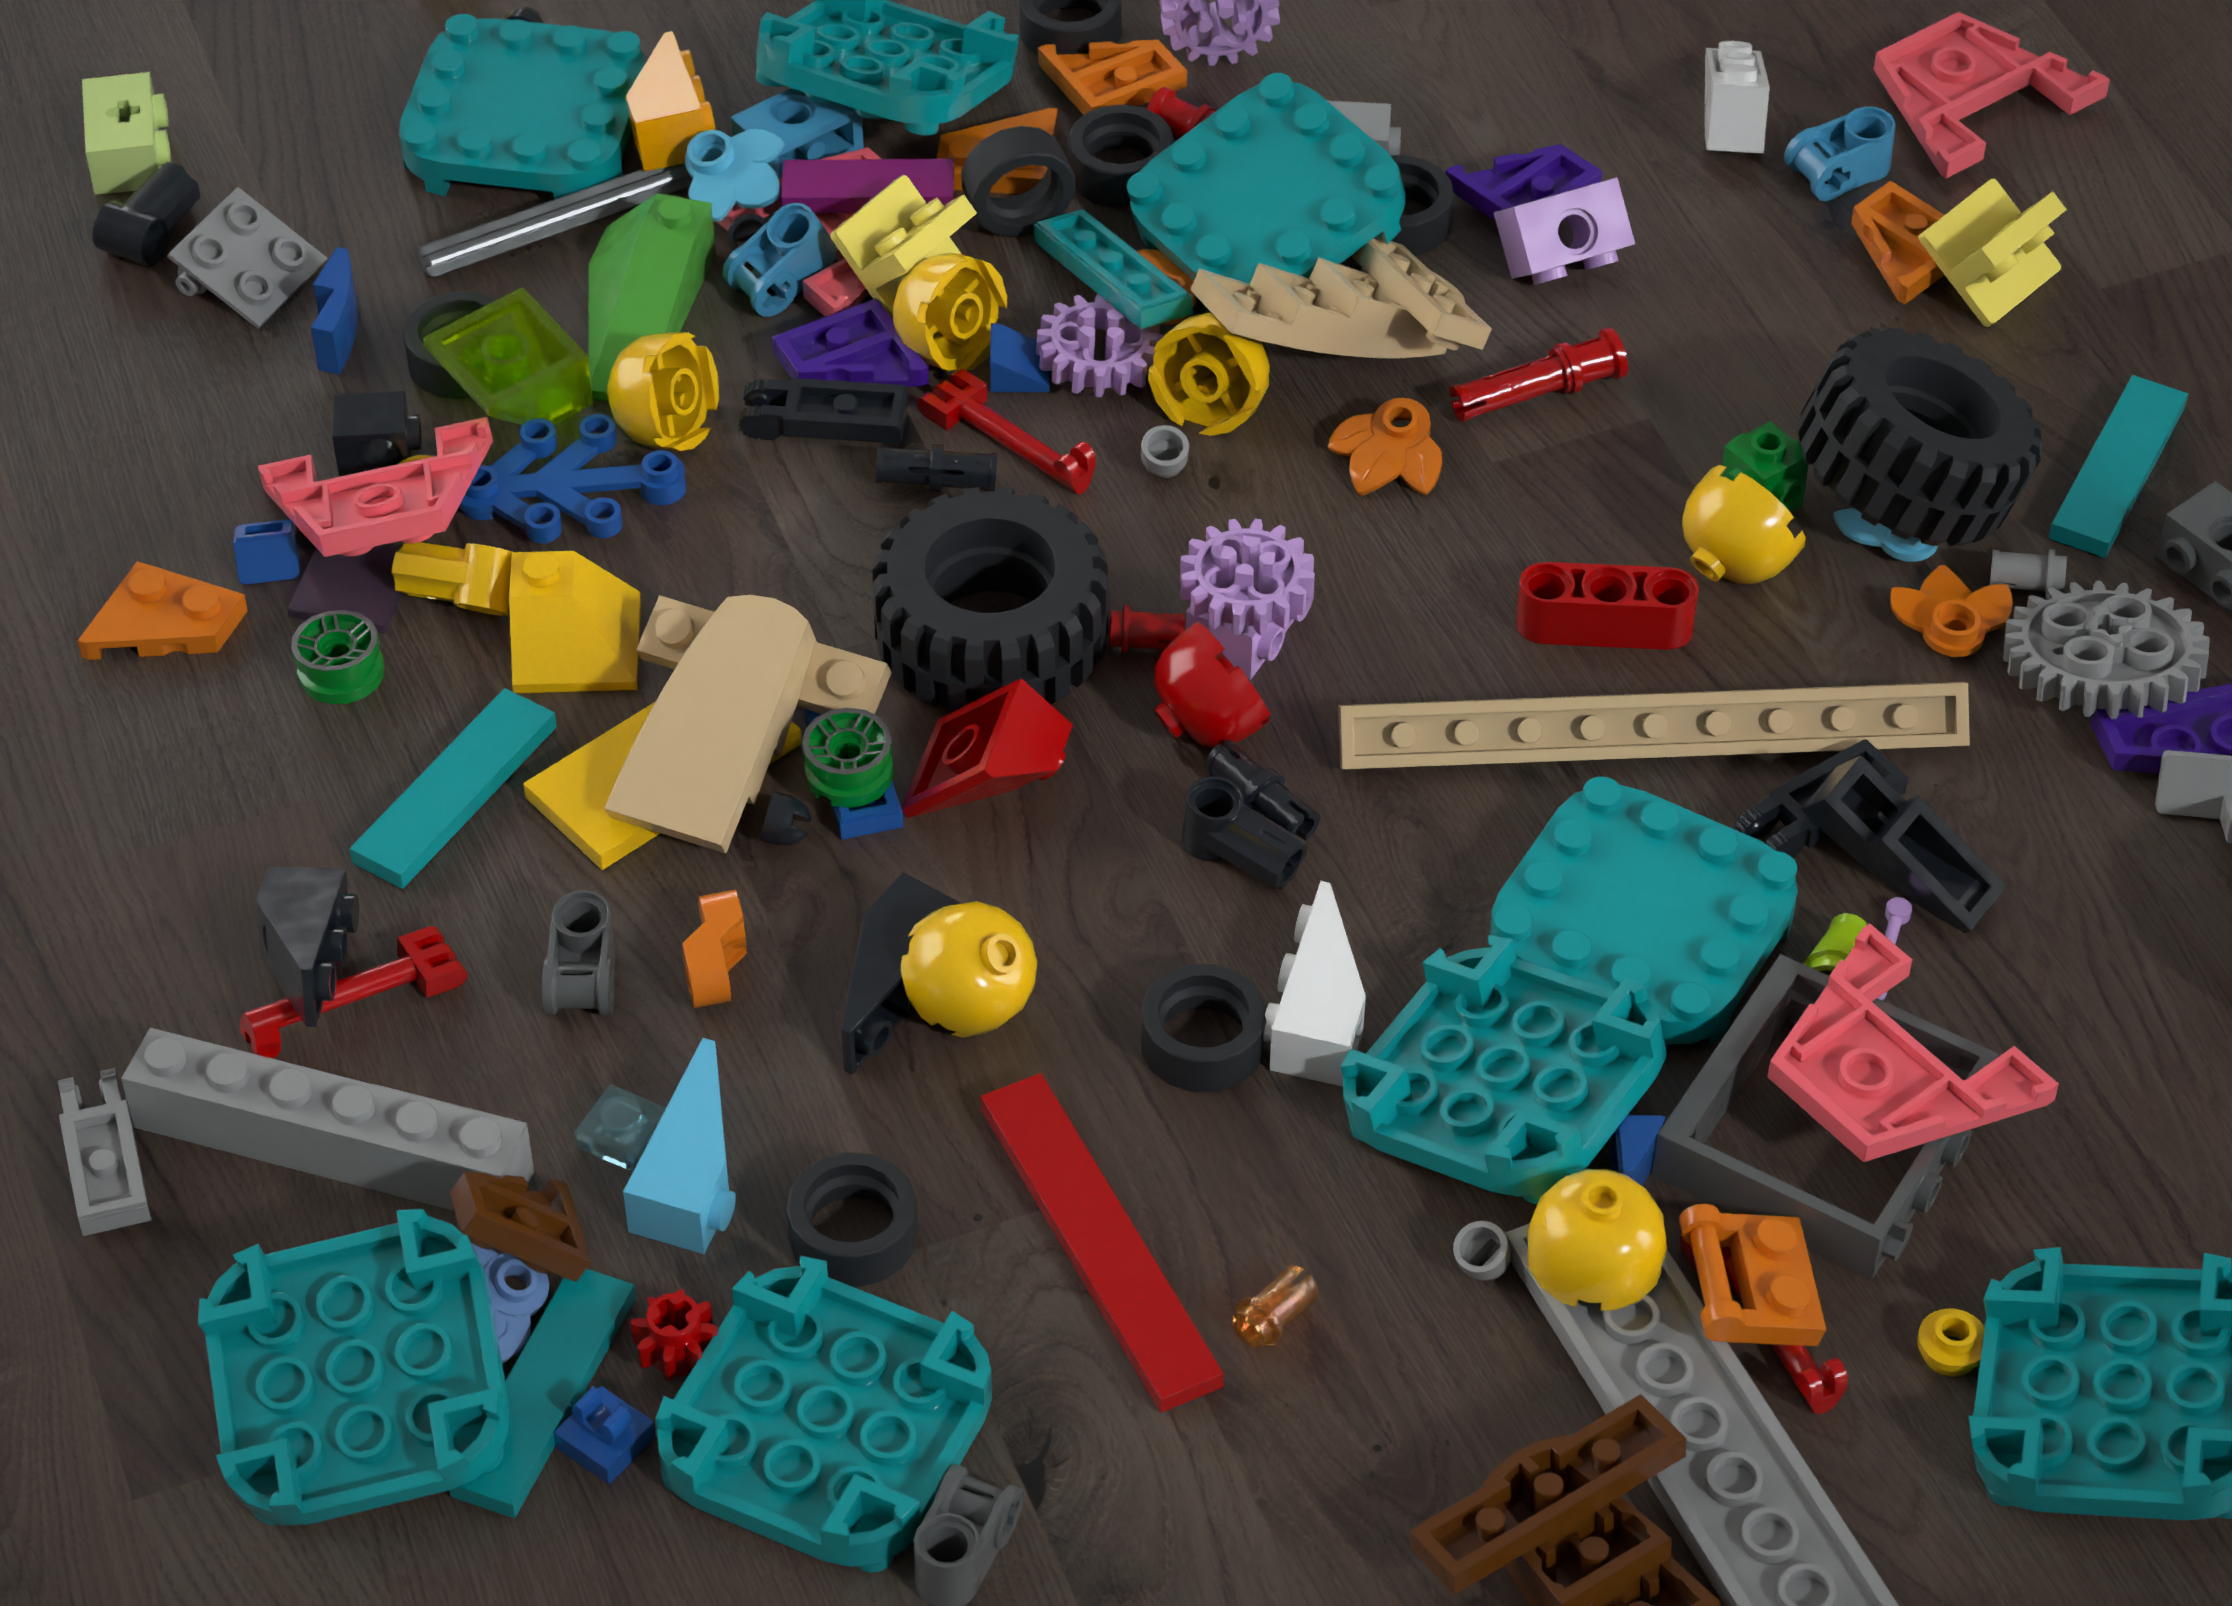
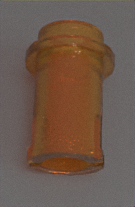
(1262, 1317)

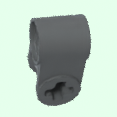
(580, 955)
(965, 1526)

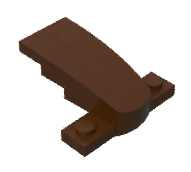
(1562, 1521)

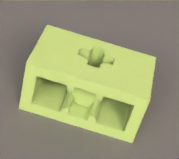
(124, 131)

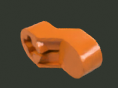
(714, 948)

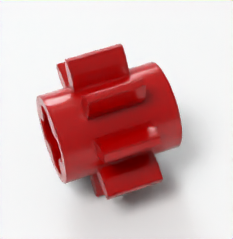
(673, 1333)

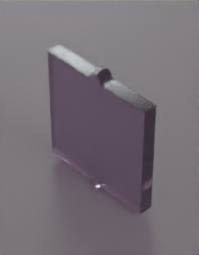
(350, 584)

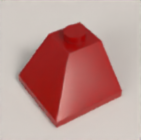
(988, 750)

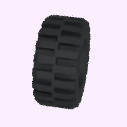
(1919, 437)
(990, 546)

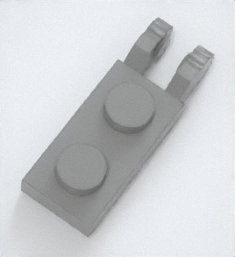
(102, 1158)

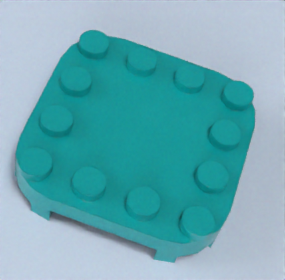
(887, 59)
(520, 106)
(1268, 184)
(1652, 897)
(1504, 1071)
(355, 1371)
(2107, 1390)
(824, 1416)

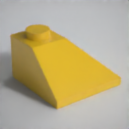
(571, 625)

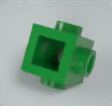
(1771, 461)

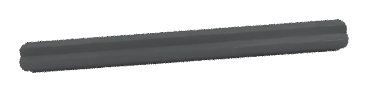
(550, 219)

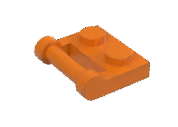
(1770, 1272)

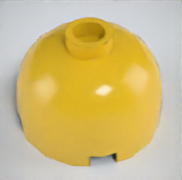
(948, 310)
(1208, 375)
(664, 391)
(1738, 529)
(969, 968)
(1597, 1240)

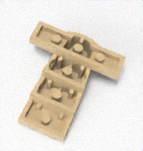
(1377, 312)
(728, 711)

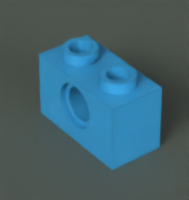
(806, 126)

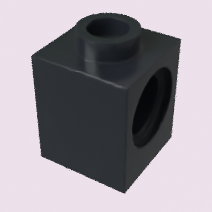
(373, 431)

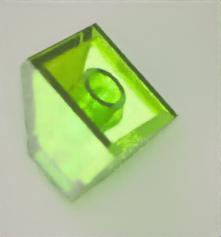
(515, 361)

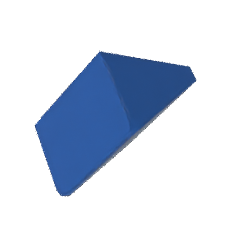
(1015, 362)
(266, 551)
(1634, 1146)

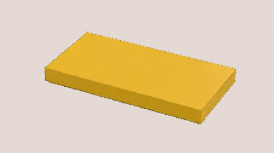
(579, 786)

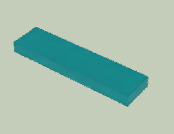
(1113, 269)
(2118, 466)
(453, 788)
(549, 1382)

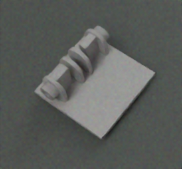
(245, 258)

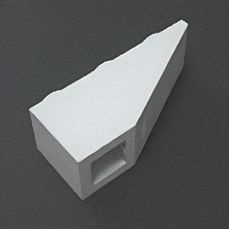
(1735, 98)
(1321, 997)

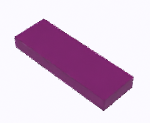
(852, 183)

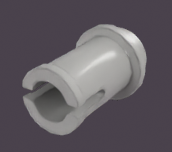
(2029, 570)

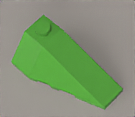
(645, 277)

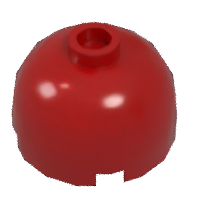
(1205, 691)

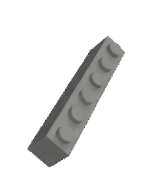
(317, 1120)

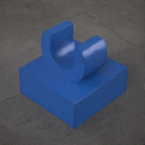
(604, 1434)

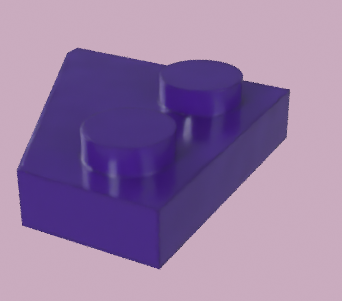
(1522, 178)
(851, 347)

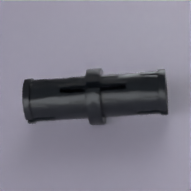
(936, 468)
(1262, 789)

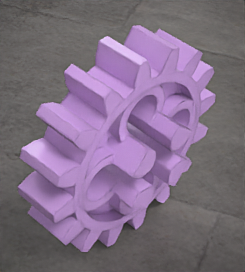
(1211, 36)
(1069, 341)
(1229, 592)

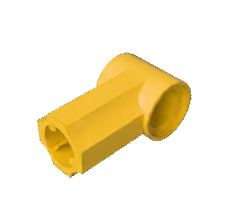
(468, 577)

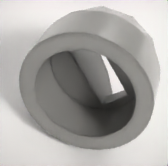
(1160, 448)
(1474, 1245)

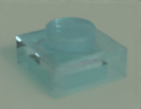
(619, 1127)

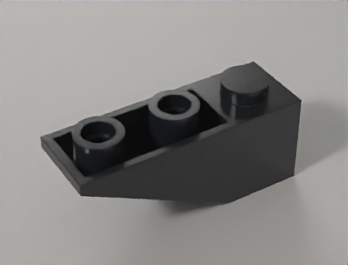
(305, 932)
(876, 988)

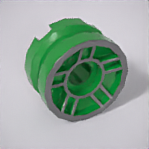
(338, 656)
(848, 757)

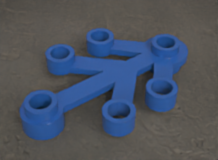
(560, 481)

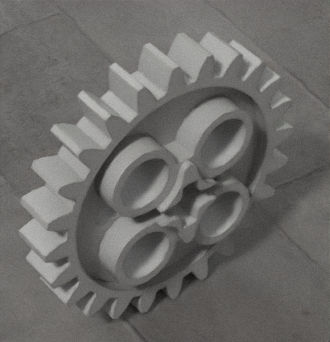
(2106, 649)

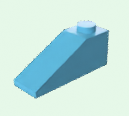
(682, 1177)

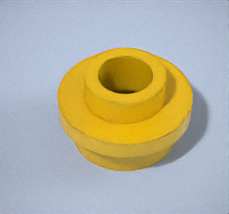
(1946, 1355)

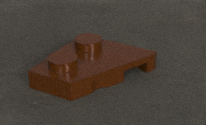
(523, 1223)

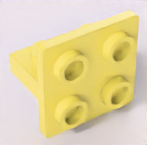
(896, 234)
(1994, 249)

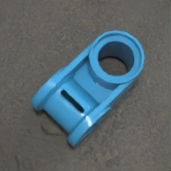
(1847, 152)
(783, 255)

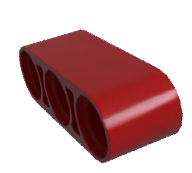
(1606, 605)

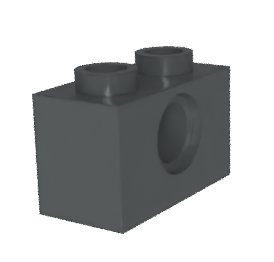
(2199, 542)

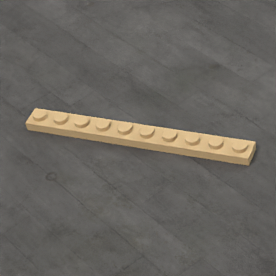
(1652, 725)

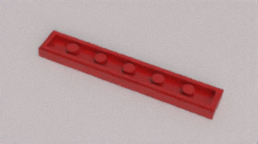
(1102, 1243)

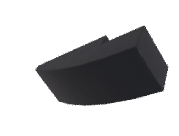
(1904, 844)

